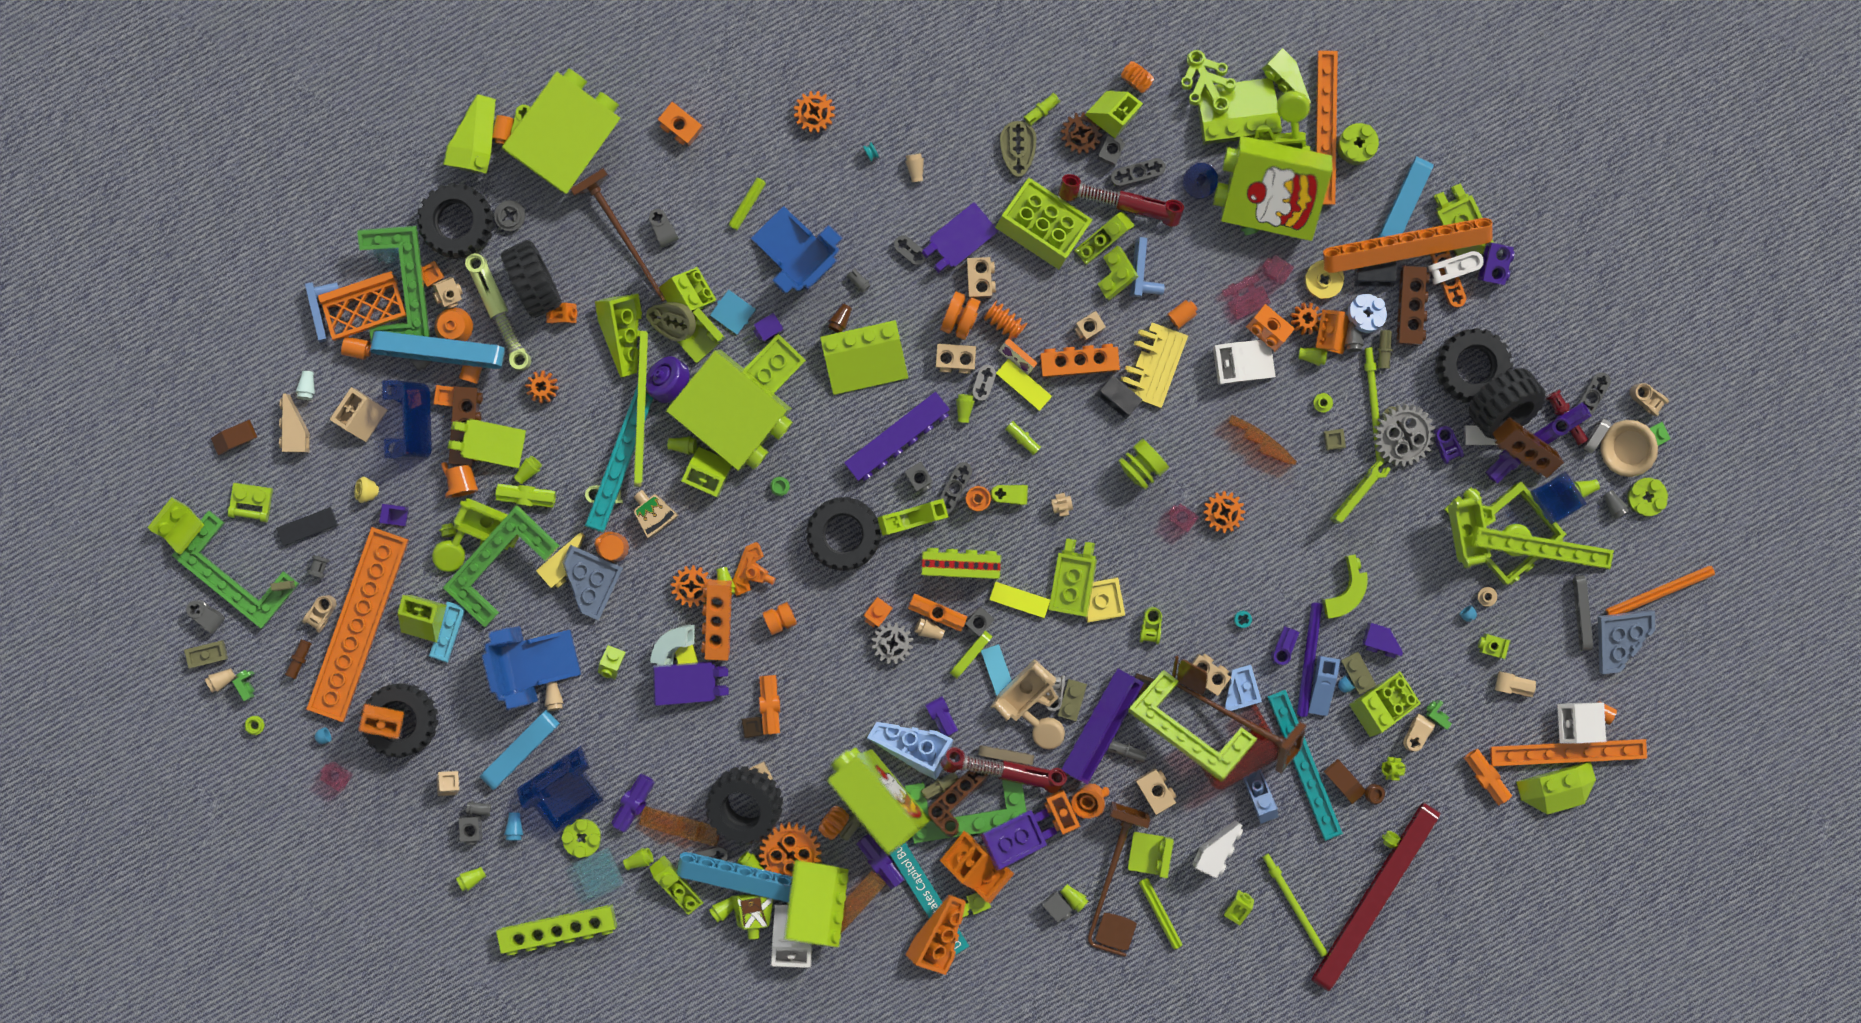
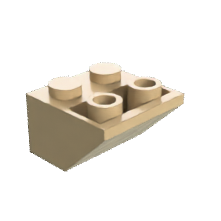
(358, 414)

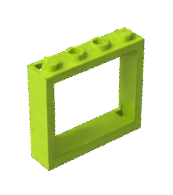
(1527, 564)

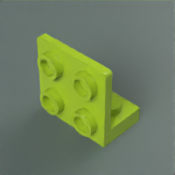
(704, 339)
(176, 525)
(1150, 854)

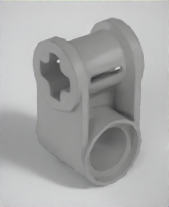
(1059, 690)

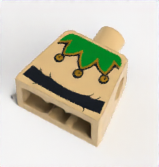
(653, 513)

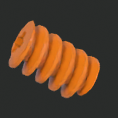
(1004, 321)

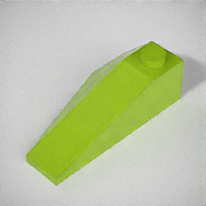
(619, 325)

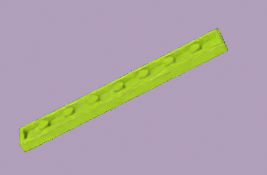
(641, 409)
(1542, 547)

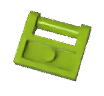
(253, 496)

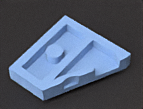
(1242, 689)

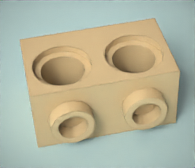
(975, 278)
(955, 352)
(1211, 670)

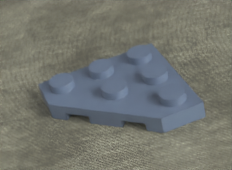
(590, 580)
(1622, 637)

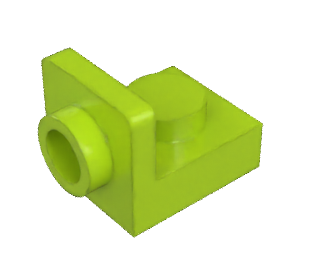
(1239, 907)

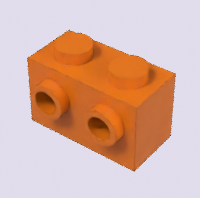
(381, 721)
(1064, 815)

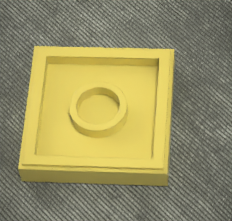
(1105, 601)

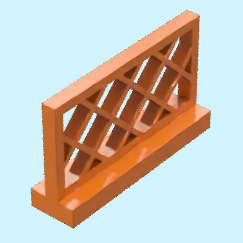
(359, 290)

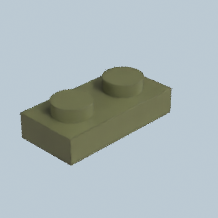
(206, 654)
(1358, 672)
(1072, 699)

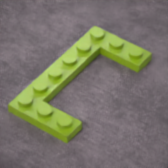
(1216, 763)

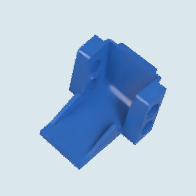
(797, 250)
(520, 665)

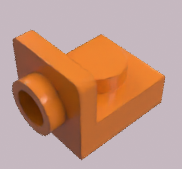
(563, 314)
(877, 612)

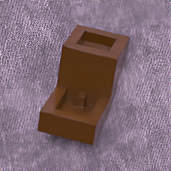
(234, 437)
(1344, 781)

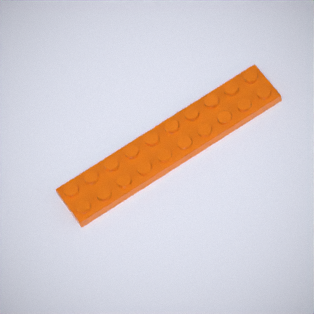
(357, 624)

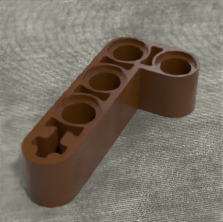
(961, 796)

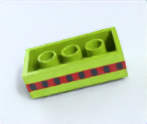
(961, 564)

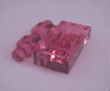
(1248, 302)

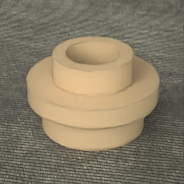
(1481, 596)

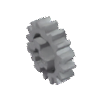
(883, 641)

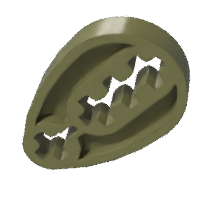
(1007, 144)
(664, 324)

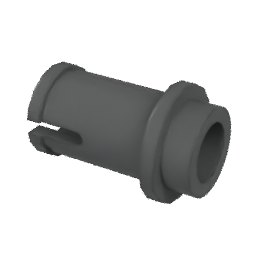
(858, 280)
(478, 809)

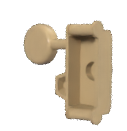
(1022, 693)

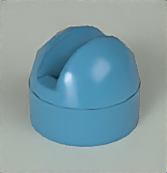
(1468, 613)
(1345, 685)
(322, 736)

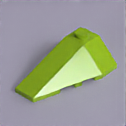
(473, 138)

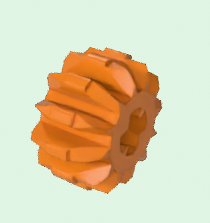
(1137, 77)
(1301, 322)
(541, 380)
(833, 822)

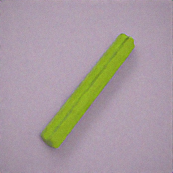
(1160, 913)

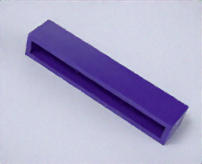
(897, 436)
(1102, 726)

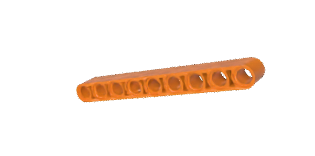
(1408, 245)

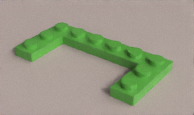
(408, 244)
(514, 524)
(256, 610)
(970, 823)

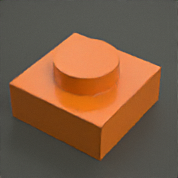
(432, 274)
(444, 395)

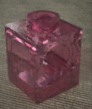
(1277, 269)
(1190, 521)
(344, 776)

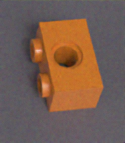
(674, 114)
(1270, 327)

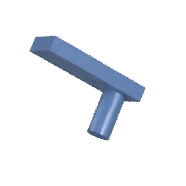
(1139, 286)
(313, 293)

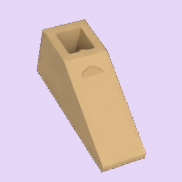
(294, 431)

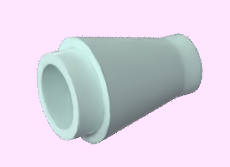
(305, 387)

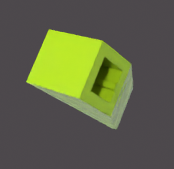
(1285, 73)
(1104, 237)
(677, 887)

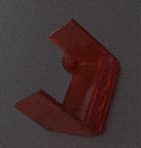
(1258, 756)

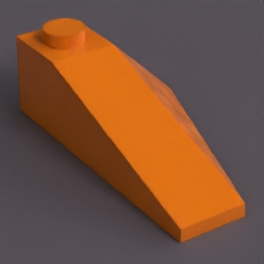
(936, 940)

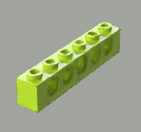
(507, 934)

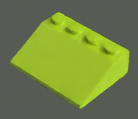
(1250, 106)
(1043, 223)
(864, 357)
(816, 904)

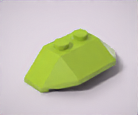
(1558, 788)

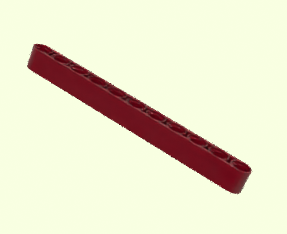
(1375, 897)

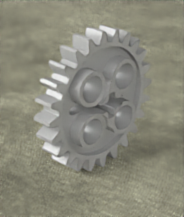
(1389, 444)

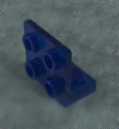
(1558, 498)

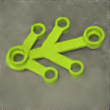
(1207, 79)

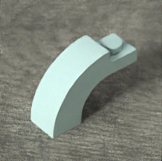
(669, 643)

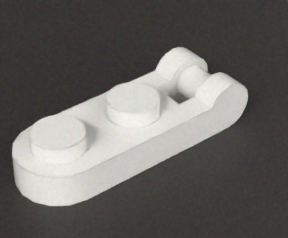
(1456, 266)

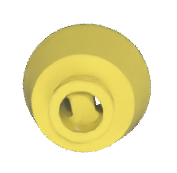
(365, 490)

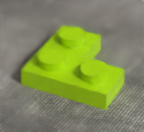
(1121, 273)

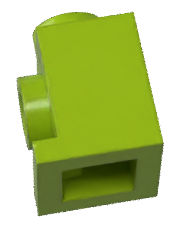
(1501, 648)

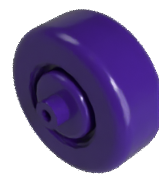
(667, 379)

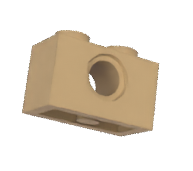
(1146, 784)

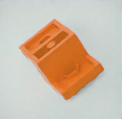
(975, 868)

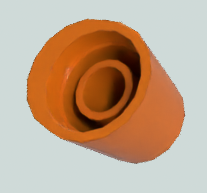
(459, 480)
(612, 546)
(1090, 801)

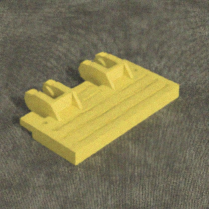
(1157, 365)

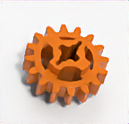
(822, 106)
(1231, 508)
(692, 577)

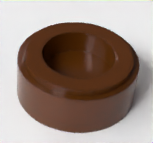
(1374, 794)

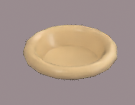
(1629, 448)

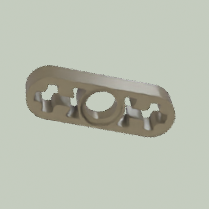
(1007, 755)

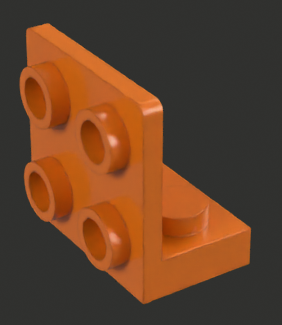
(1332, 331)

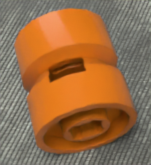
(978, 498)
(779, 618)

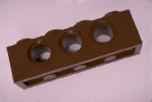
(1405, 335)
(460, 397)
(1527, 447)

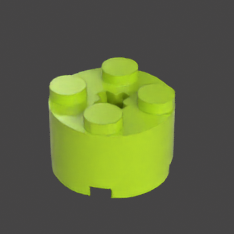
(1363, 134)

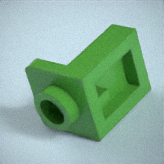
(244, 688)
(1439, 718)

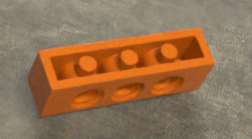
(1050, 369)
(723, 590)

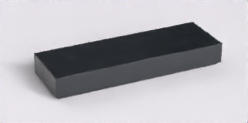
(307, 526)

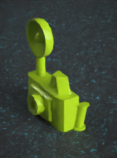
(1291, 107)
(1464, 517)
(474, 520)

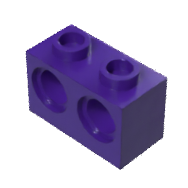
(1491, 262)

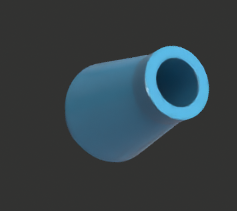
(513, 828)

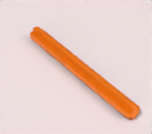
(1661, 591)

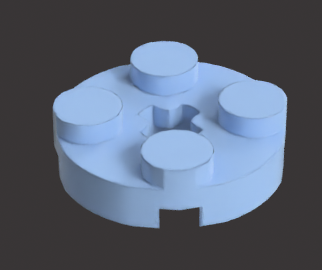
(1360, 319)

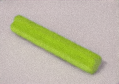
(747, 203)

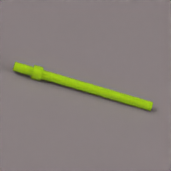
(1370, 367)
(1275, 872)

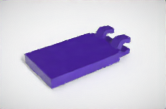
(960, 237)
(687, 683)
(1016, 838)

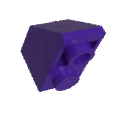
(1382, 639)

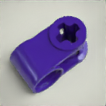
(1448, 445)

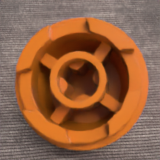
(454, 324)

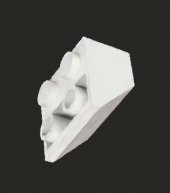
(1581, 722)

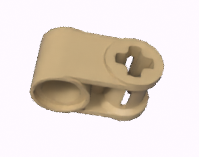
(1651, 401)
(317, 615)
(1420, 729)

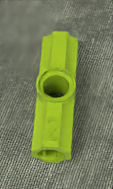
(525, 495)

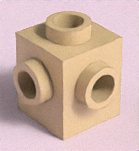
(442, 288)

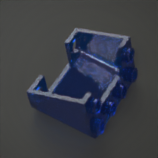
(416, 420)

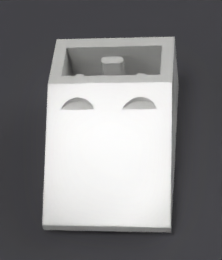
(1243, 362)
(1214, 852)
(788, 952)

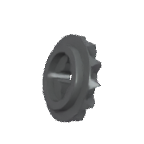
(500, 215)

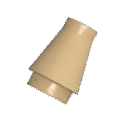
(915, 167)
(928, 629)
(219, 680)
(553, 698)

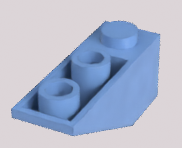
(1323, 685)
(1261, 796)

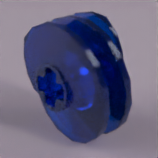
(1194, 188)

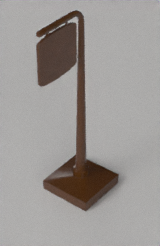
(592, 185)
(1196, 680)
(1115, 929)

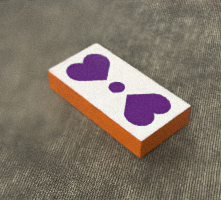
(1017, 356)

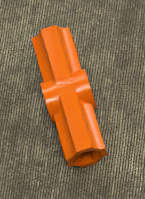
(950, 617)
(769, 704)
(1487, 776)

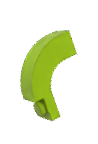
(912, 517)
(1352, 595)

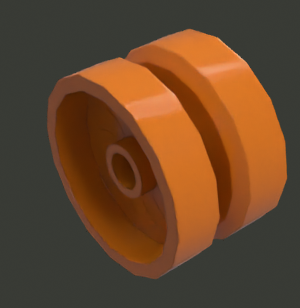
(959, 315)

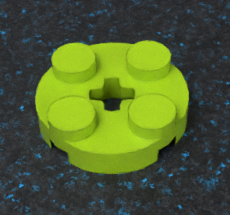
(1657, 502)
(592, 838)

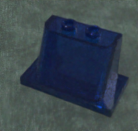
(561, 791)

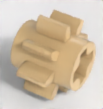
(1062, 504)

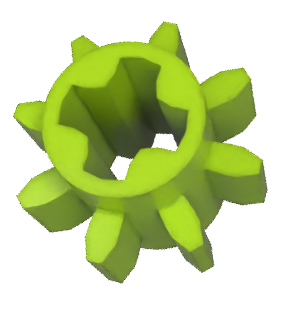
(1393, 768)

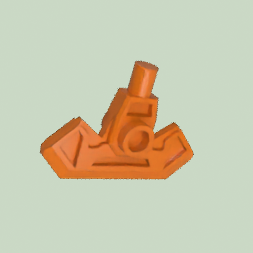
(749, 570)

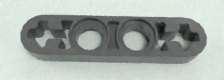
(1582, 613)

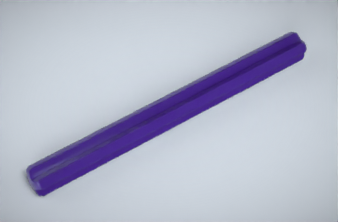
(1309, 659)

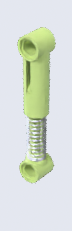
(497, 309)

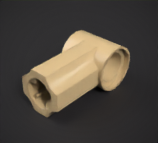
(1511, 684)

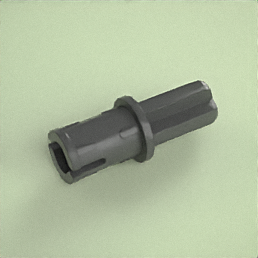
(1127, 751)

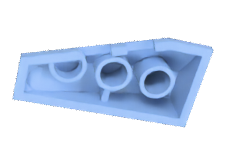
(913, 746)

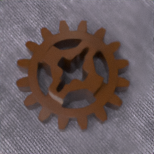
(1069, 137)

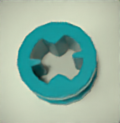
(871, 151)
(1241, 613)

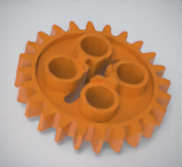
(802, 841)

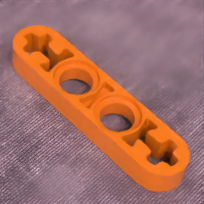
(1449, 296)

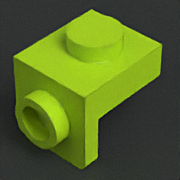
(611, 662)

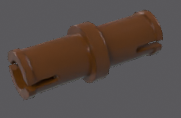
(298, 659)

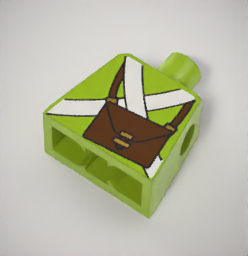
(752, 913)

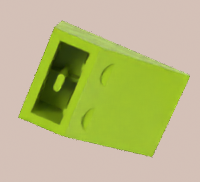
(1385, 704)

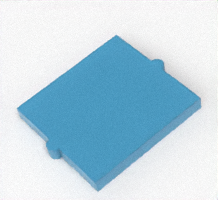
(732, 312)

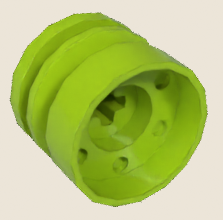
(1143, 464)

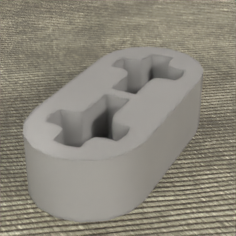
(979, 381)
(1596, 435)

